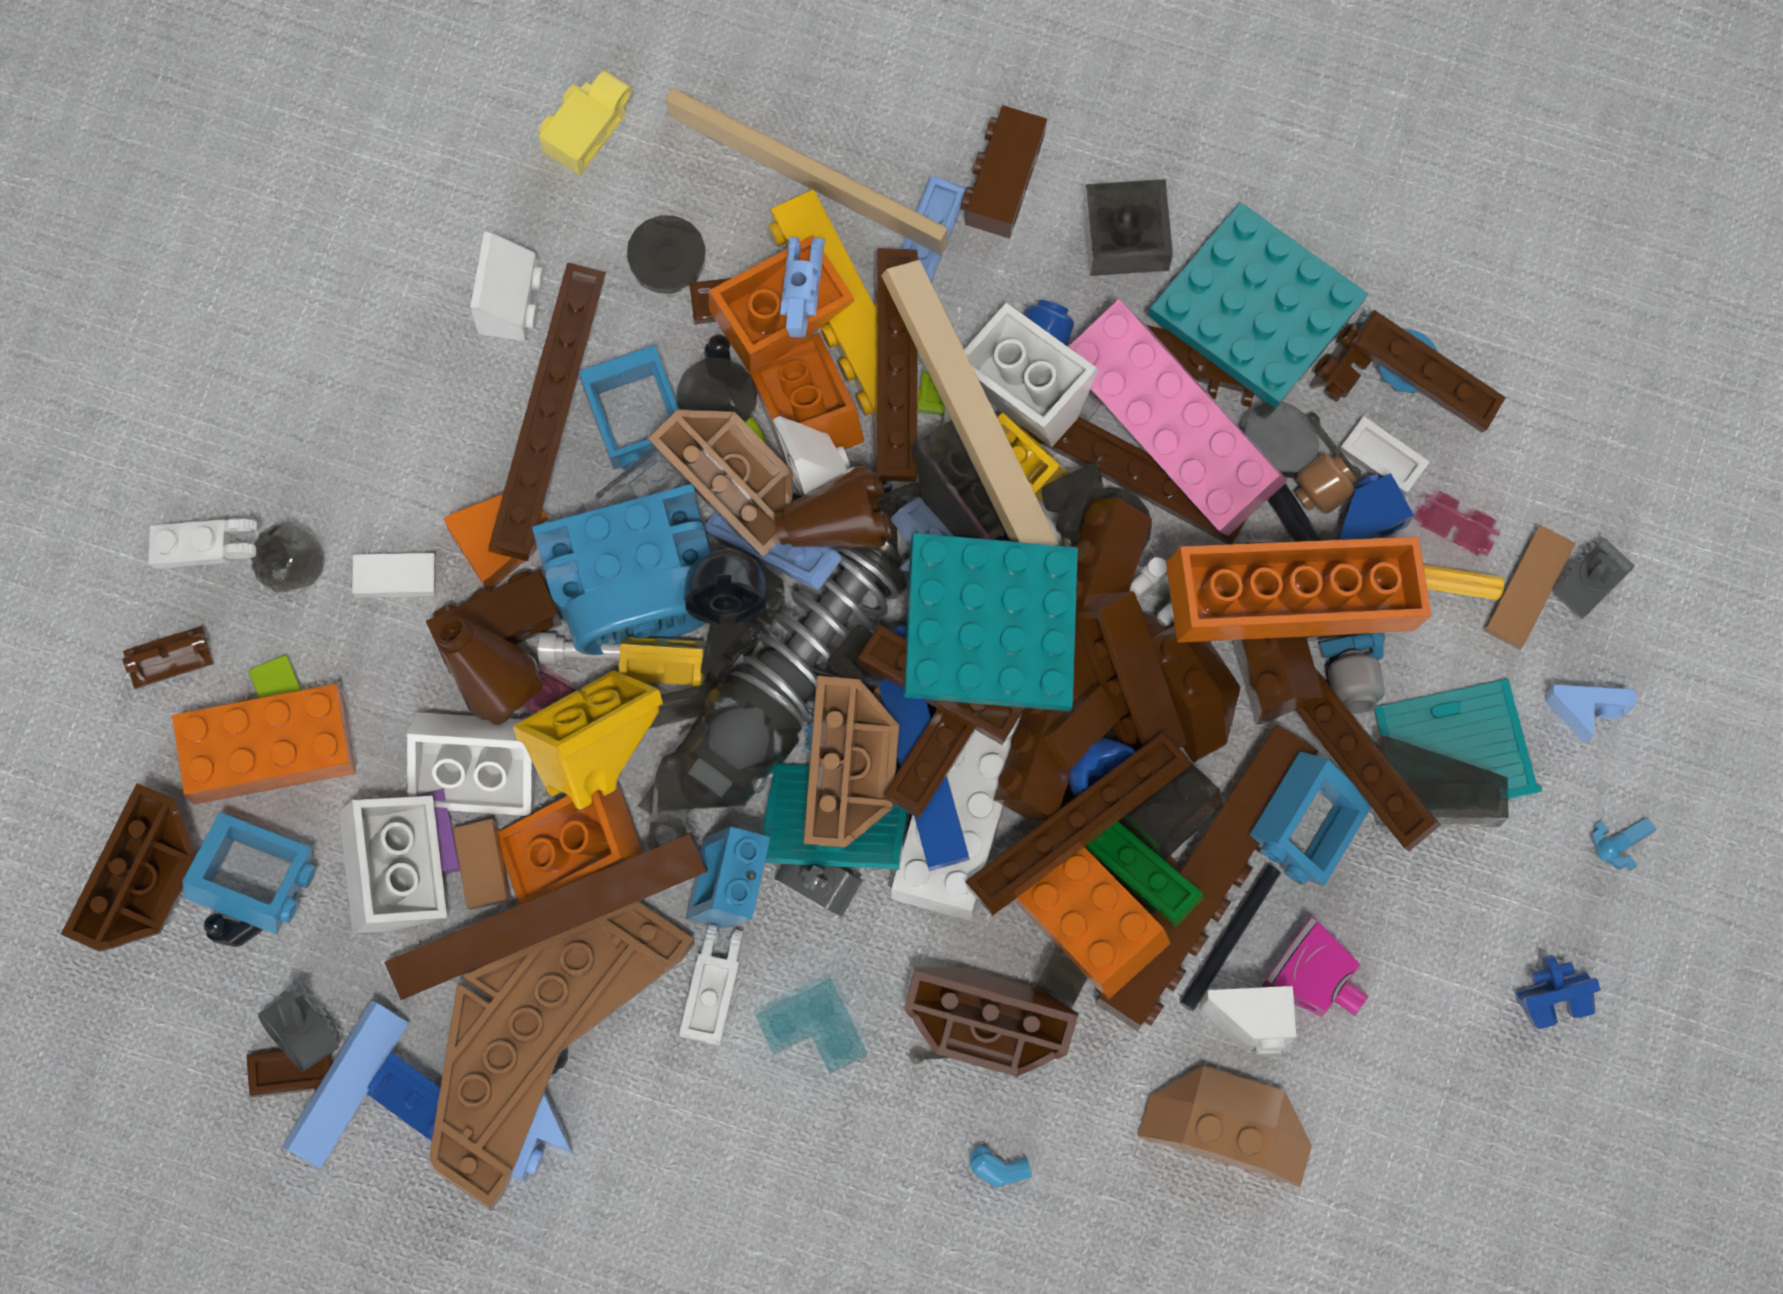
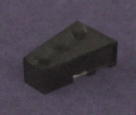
(1450, 788)

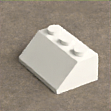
(1030, 374)
(472, 761)
(392, 863)

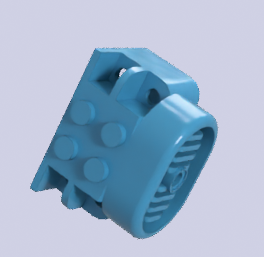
(624, 568)

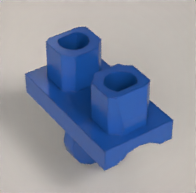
(1574, 989)

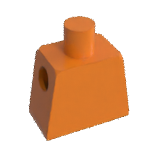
(472, 533)

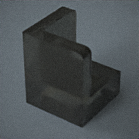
(846, 656)
(1061, 979)

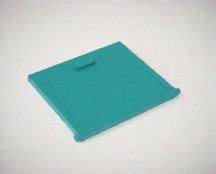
(1469, 726)
(785, 825)

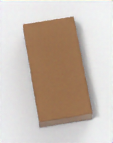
(481, 864)

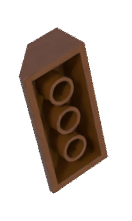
(1277, 674)

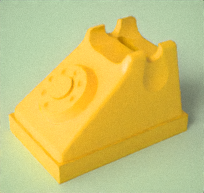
(589, 738)

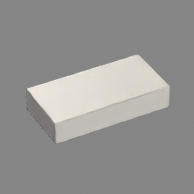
(1384, 454)
(394, 575)

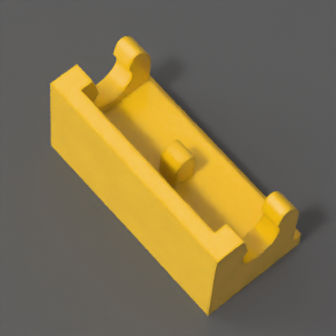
(662, 660)

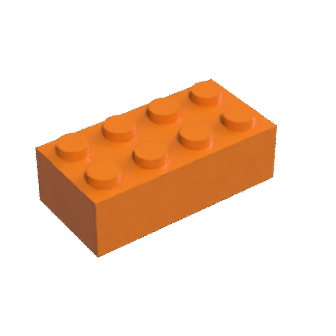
(263, 744)
(1094, 922)

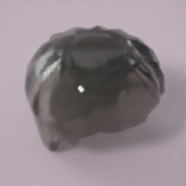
(287, 558)

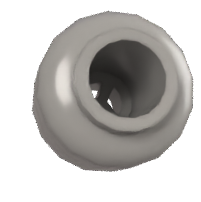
(1357, 681)

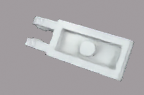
(199, 543)
(711, 990)

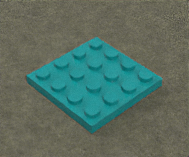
(1258, 305)
(991, 622)

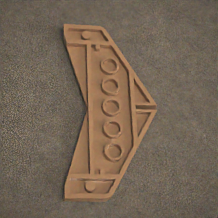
(508, 1049)

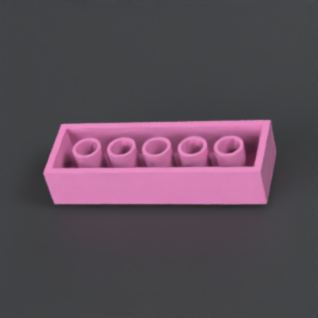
(1176, 419)

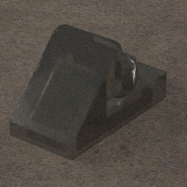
(1071, 499)

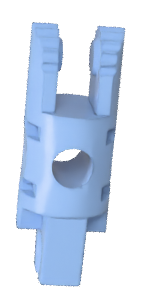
(801, 286)

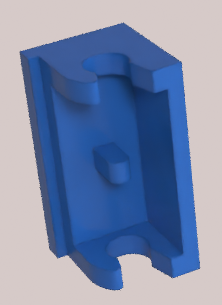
(406, 1094)

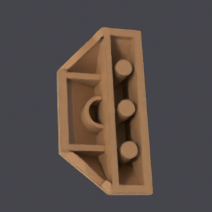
(728, 470)
(849, 762)
(1230, 1123)

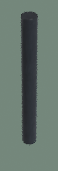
(1230, 937)

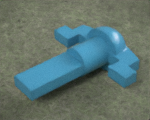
(1355, 642)
(1609, 850)

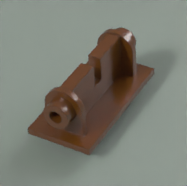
(1335, 368)
(167, 657)

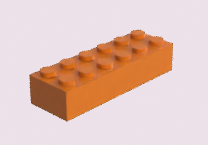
(1297, 589)

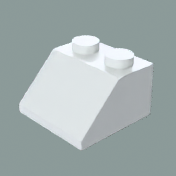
(505, 289)
(810, 455)
(1254, 1017)

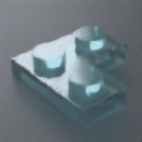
(816, 1015)

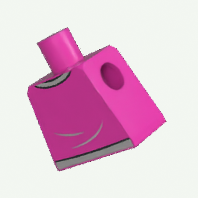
(1318, 972)

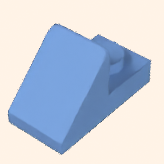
(1579, 704)
(543, 1130)

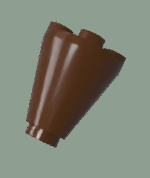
(838, 514)
(488, 670)

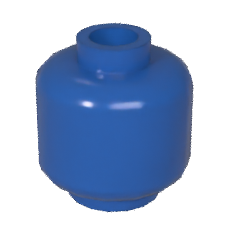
(1052, 319)

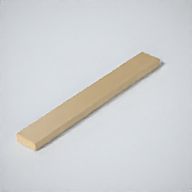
(807, 171)
(967, 405)

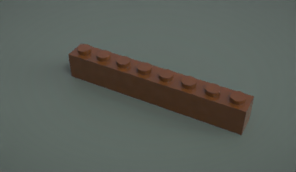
(1106, 563)
(1212, 869)

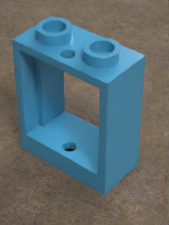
(617, 374)
(1288, 807)
(199, 878)
(724, 893)

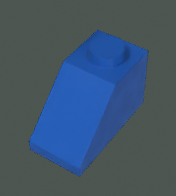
(1375, 510)

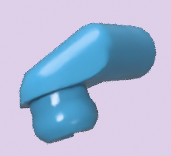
(995, 1171)

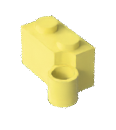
(584, 121)

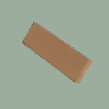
(1530, 587)

